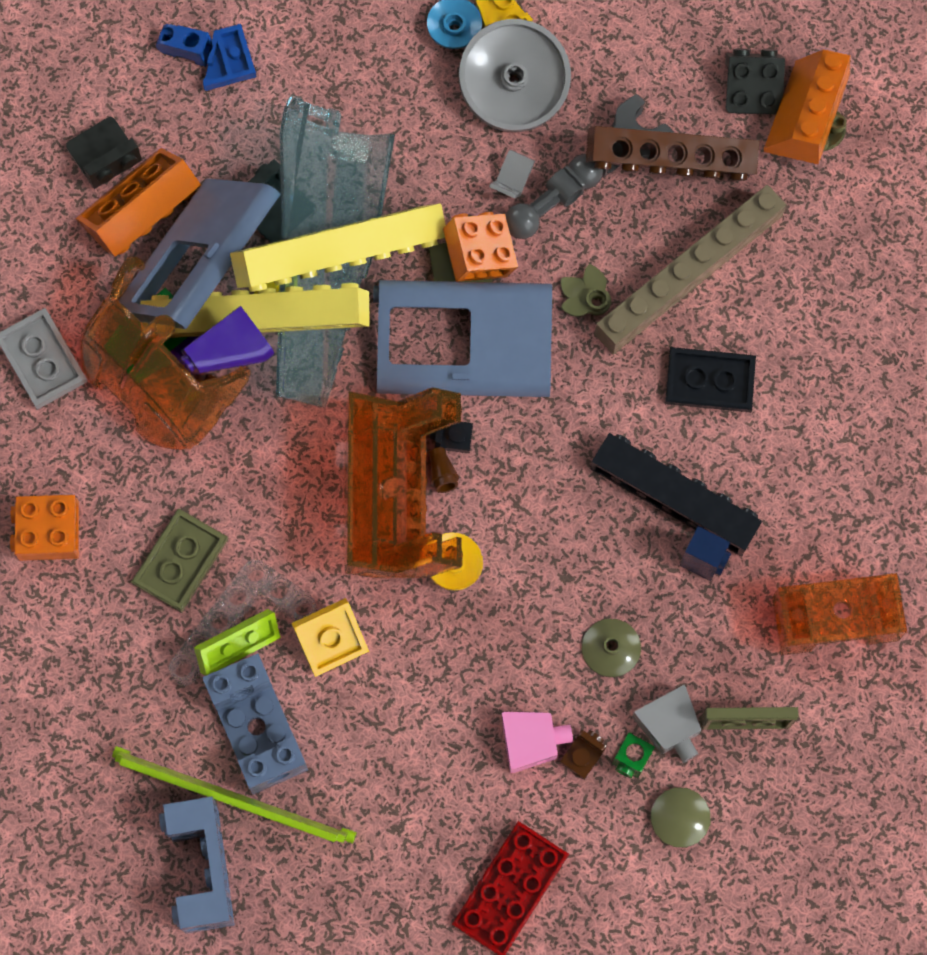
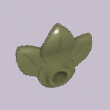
(582, 291)

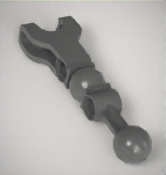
(571, 181)

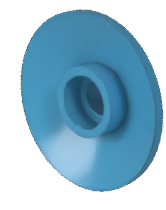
(452, 12)

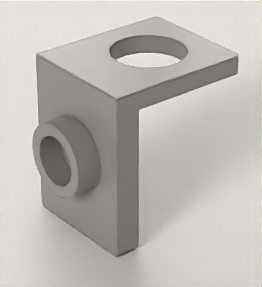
(513, 174)

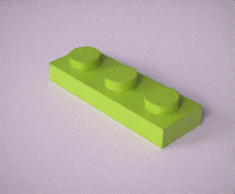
(237, 642)

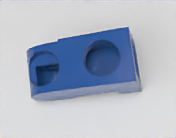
(185, 43)

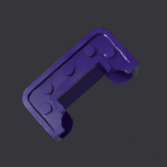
(226, 345)

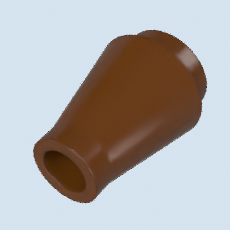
(443, 474)

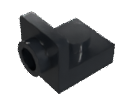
(454, 438)

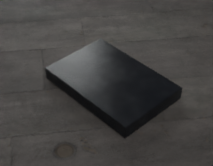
(710, 379)

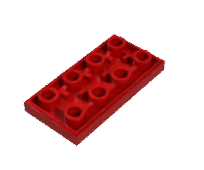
(510, 889)

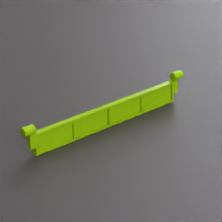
(232, 798)

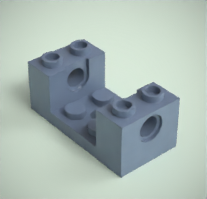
(246, 694)
(201, 820)

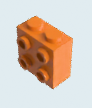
(480, 246)
(45, 527)

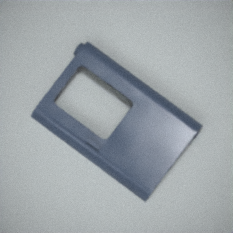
(217, 218)
(506, 339)

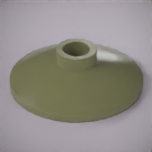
(609, 662)

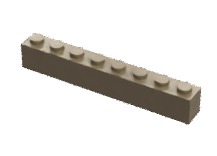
(690, 269)

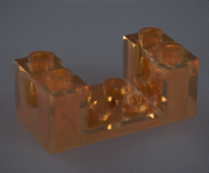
(808, 618)

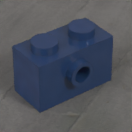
(706, 554)

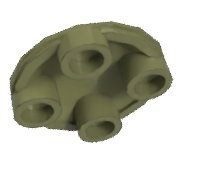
(680, 817)

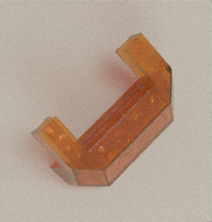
(388, 485)

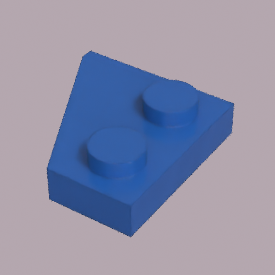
(228, 59)

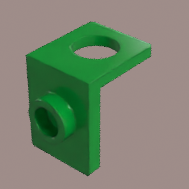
(628, 767)

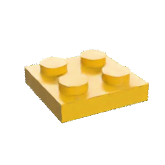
(330, 637)

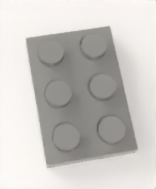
(41, 358)

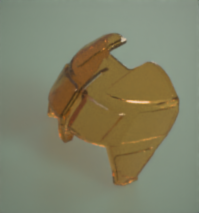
(159, 390)

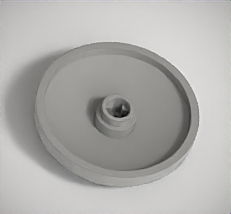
(518, 50)

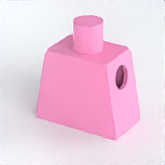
(532, 739)

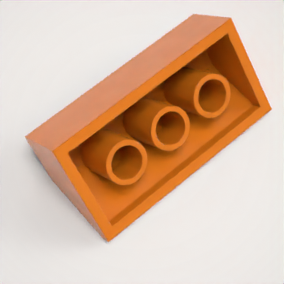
(809, 106)
(139, 201)

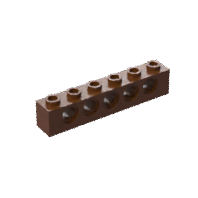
(742, 151)

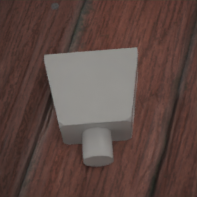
(670, 723)

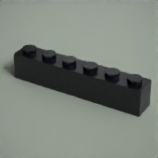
(674, 493)

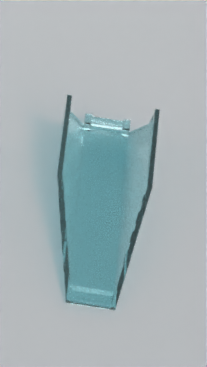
(325, 184)

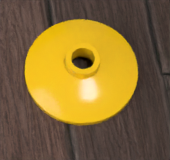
(471, 565)

